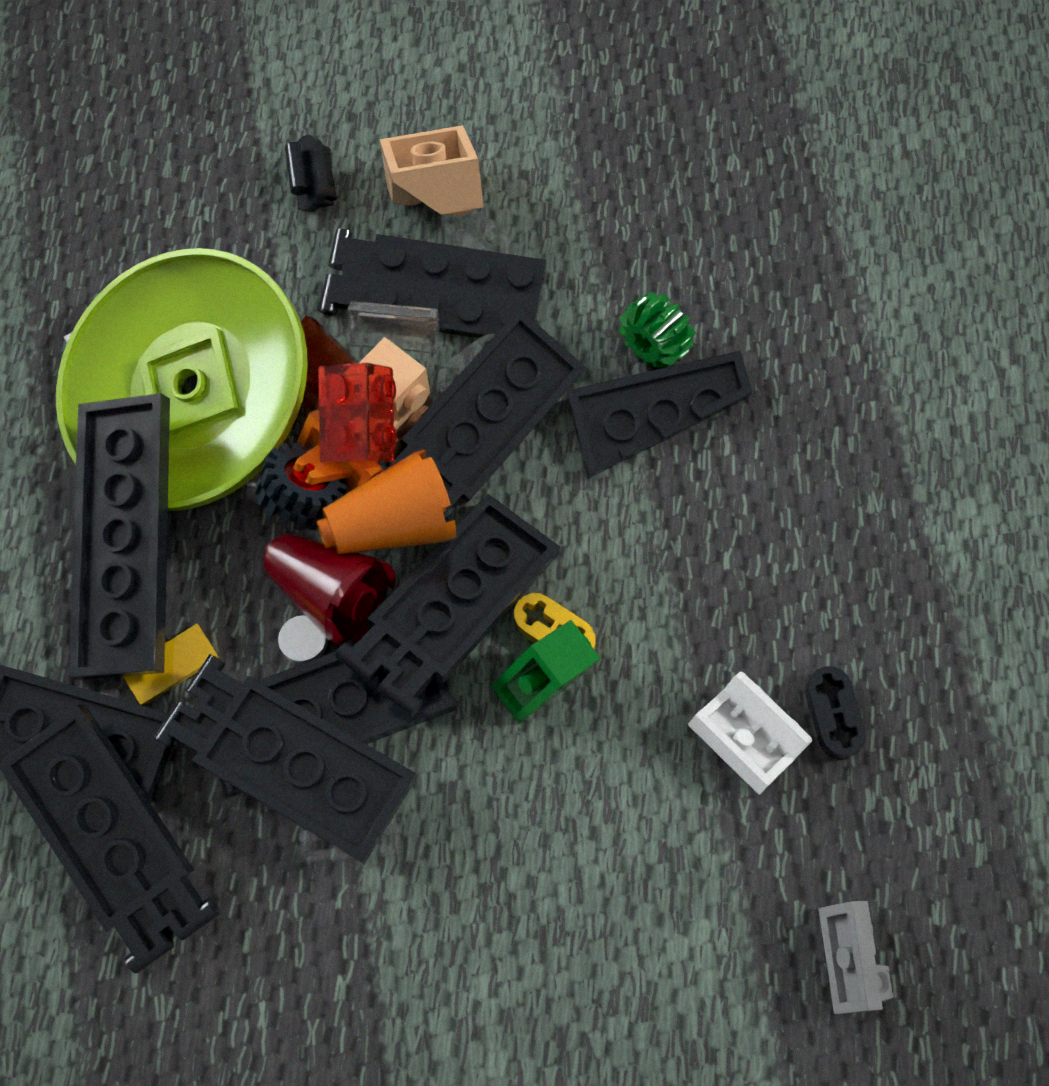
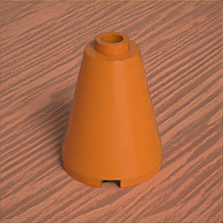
(390, 510)

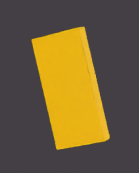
(182, 660)

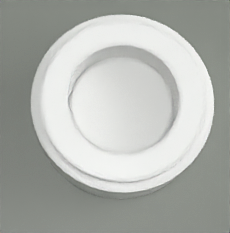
(301, 640)

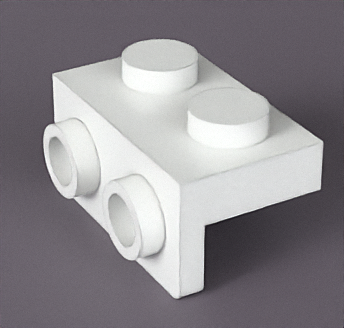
(750, 732)

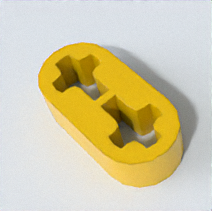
(552, 613)

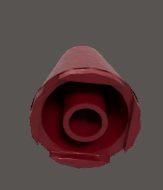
(329, 587)

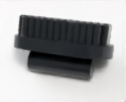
(310, 173)

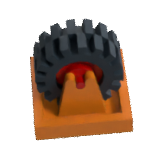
(300, 486)

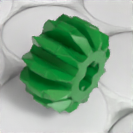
(656, 330)

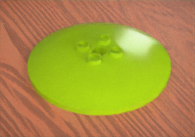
(183, 319)

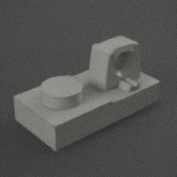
(849, 947)

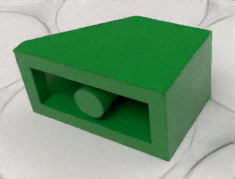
(545, 671)

